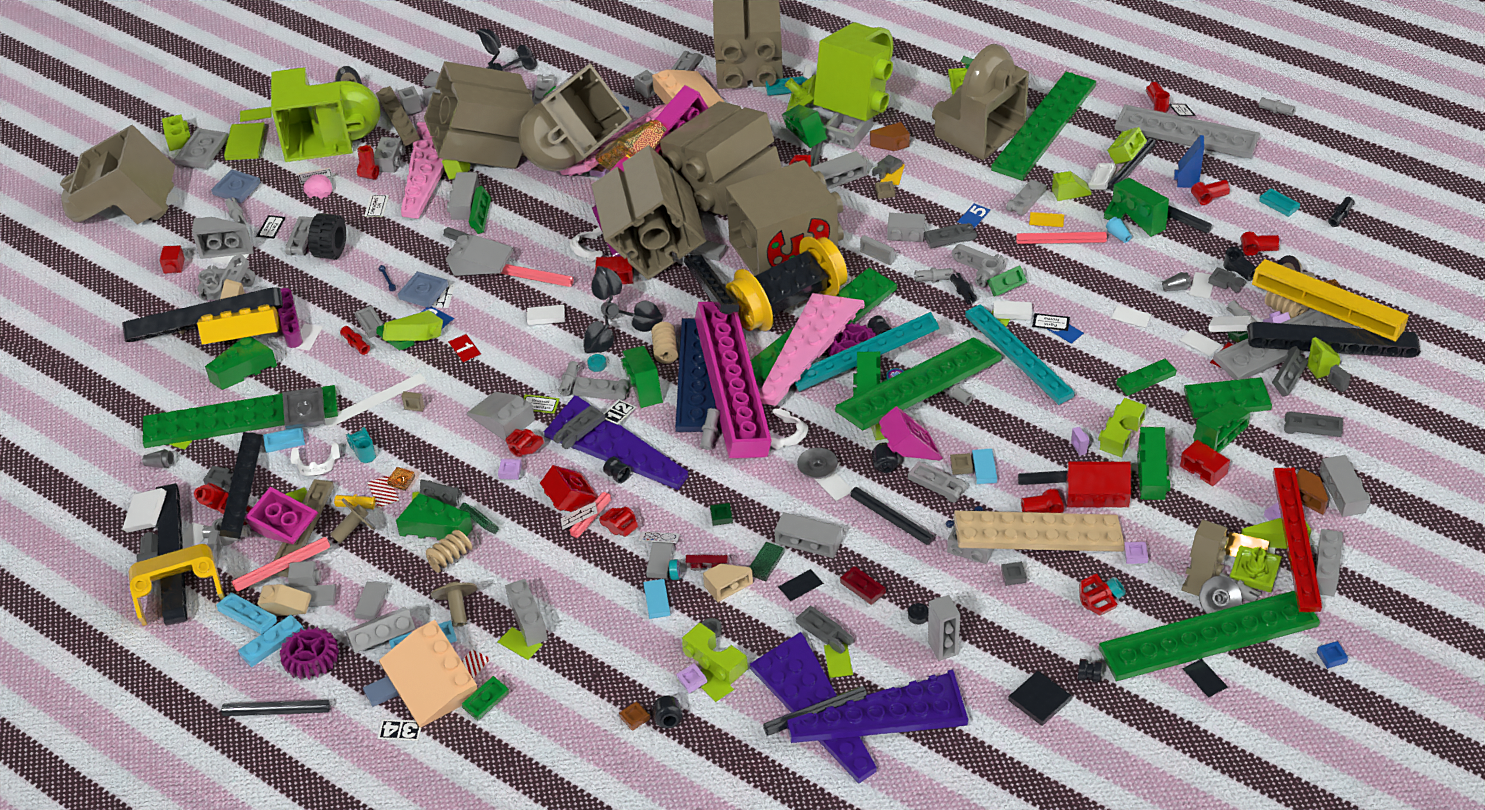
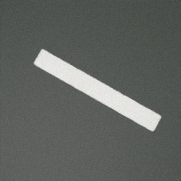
(375, 400)

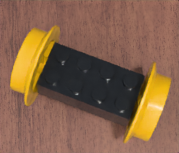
(815, 270)

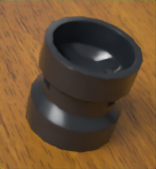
(878, 325)
(617, 469)
(1090, 671)

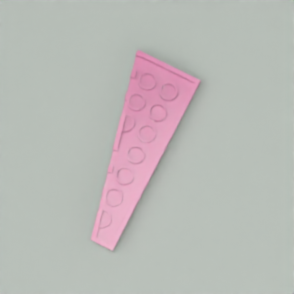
(590, 161)
(424, 174)
(811, 336)

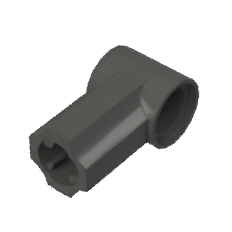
(149, 547)

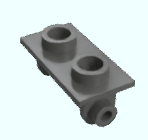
(440, 492)

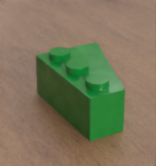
(805, 124)
(1142, 205)
(239, 361)
(867, 371)
(642, 376)

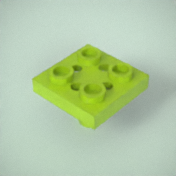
(801, 94)
(1258, 565)

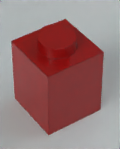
(172, 259)

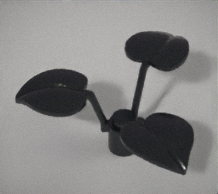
(492, 44)
(604, 286)

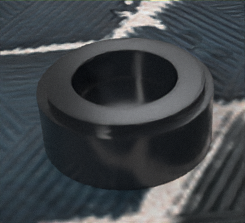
(918, 613)

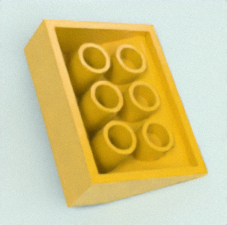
(238, 324)

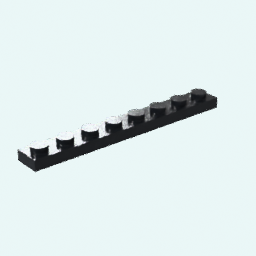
(711, 284)
(241, 485)

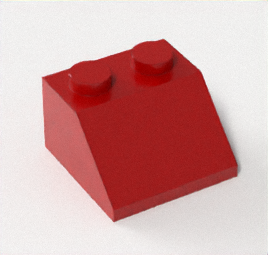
(567, 489)

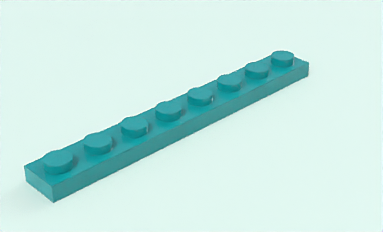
(883, 342)
(1020, 354)

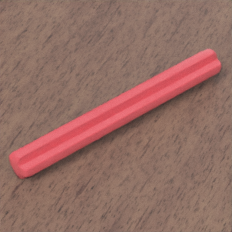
(1062, 237)
(537, 275)
(280, 564)

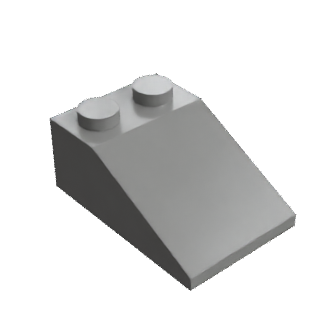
(220, 238)
(477, 256)
(503, 413)

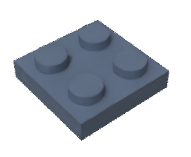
(236, 185)
(423, 289)

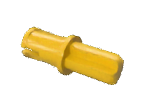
(365, 502)

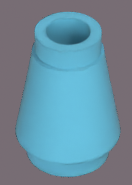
(1118, 229)

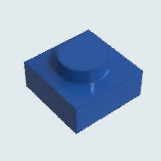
(1332, 654)

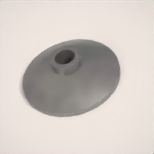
(817, 463)
(1221, 586)

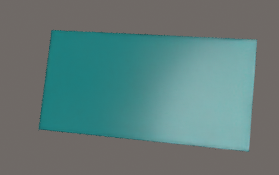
(1279, 202)

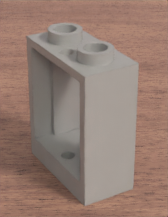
(847, 139)

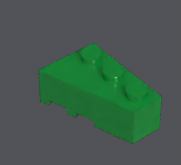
(1221, 426)
(1152, 463)
(432, 519)

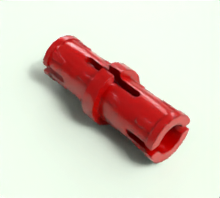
(355, 340)

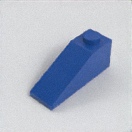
(1190, 165)

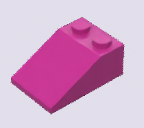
(908, 436)
(280, 517)

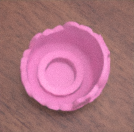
(317, 186)

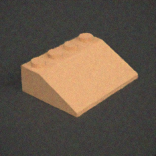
(670, 82)
(428, 674)

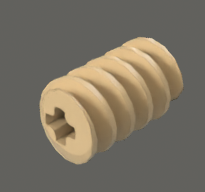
(1284, 305)
(664, 342)
(446, 549)

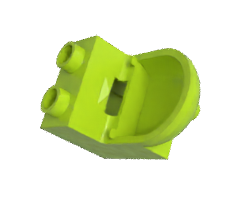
(854, 71)
(343, 110)

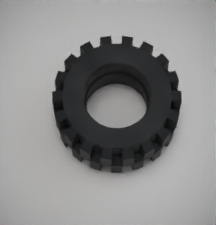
(327, 236)

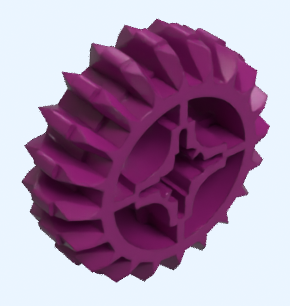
(851, 336)
(309, 653)

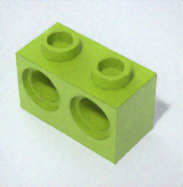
(176, 132)
(1127, 145)

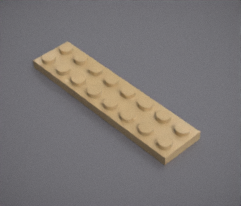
(1038, 531)

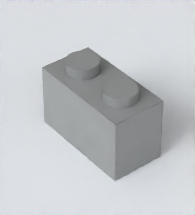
(906, 227)

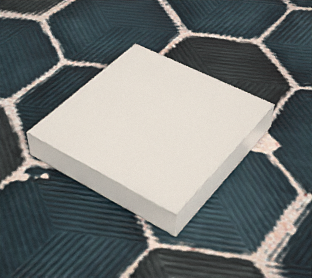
(144, 510)

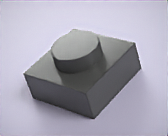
(1339, 378)
(1013, 573)

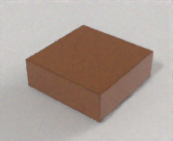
(634, 716)

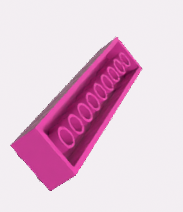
(732, 382)

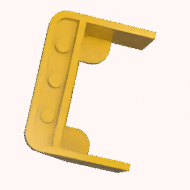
(196, 557)

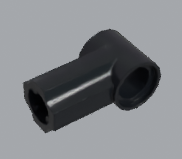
(1237, 263)

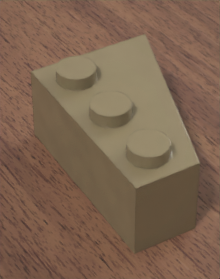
(1205, 556)

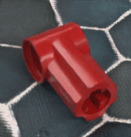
(1159, 97)
(366, 166)
(1205, 193)
(1253, 244)
(1048, 502)

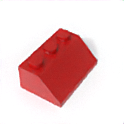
(1098, 484)

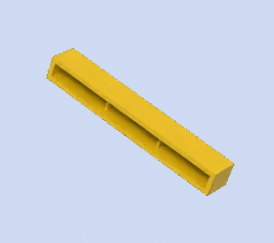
(1330, 300)

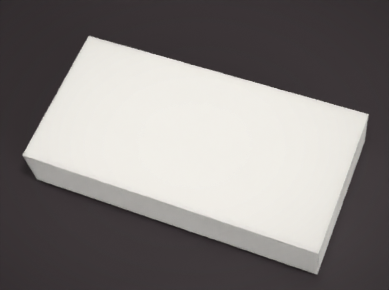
(1101, 176)
(1012, 310)
(545, 314)
(1229, 323)

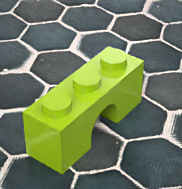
(1116, 437)
(726, 664)

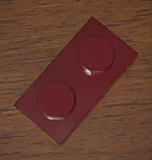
(698, 562)
(862, 585)

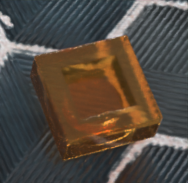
(401, 478)

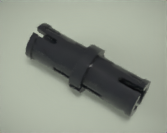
(1346, 205)
(963, 288)

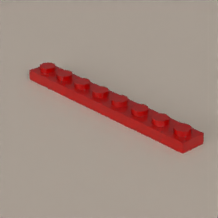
(1297, 540)

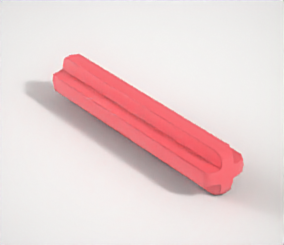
(601, 502)

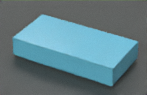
(284, 439)
(984, 466)
(656, 599)

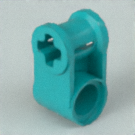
(362, 445)

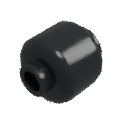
(884, 459)
(667, 712)

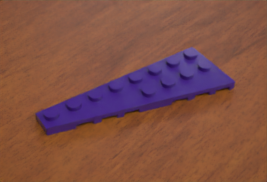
(614, 440)
(798, 682)
(914, 707)

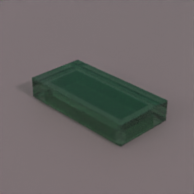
(480, 518)
(766, 561)

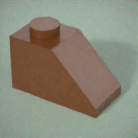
(890, 137)
(1312, 491)

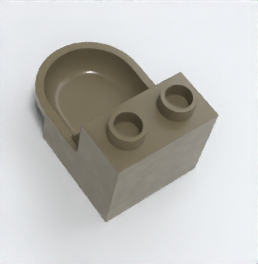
(986, 106)
(571, 121)
(119, 172)

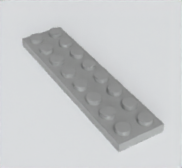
(1186, 131)
(1245, 361)

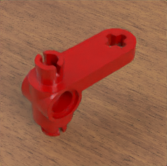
(214, 498)

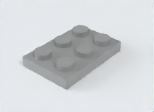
(201, 148)

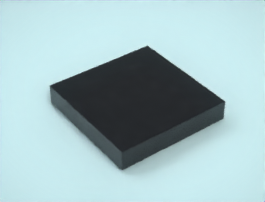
(1039, 698)

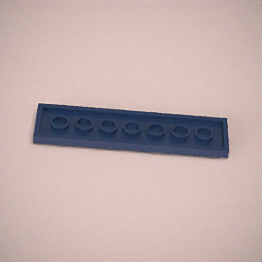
(694, 385)

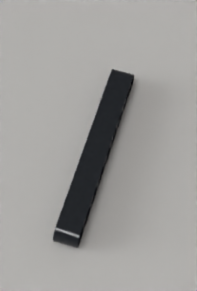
(187, 317)
(1339, 338)
(170, 540)

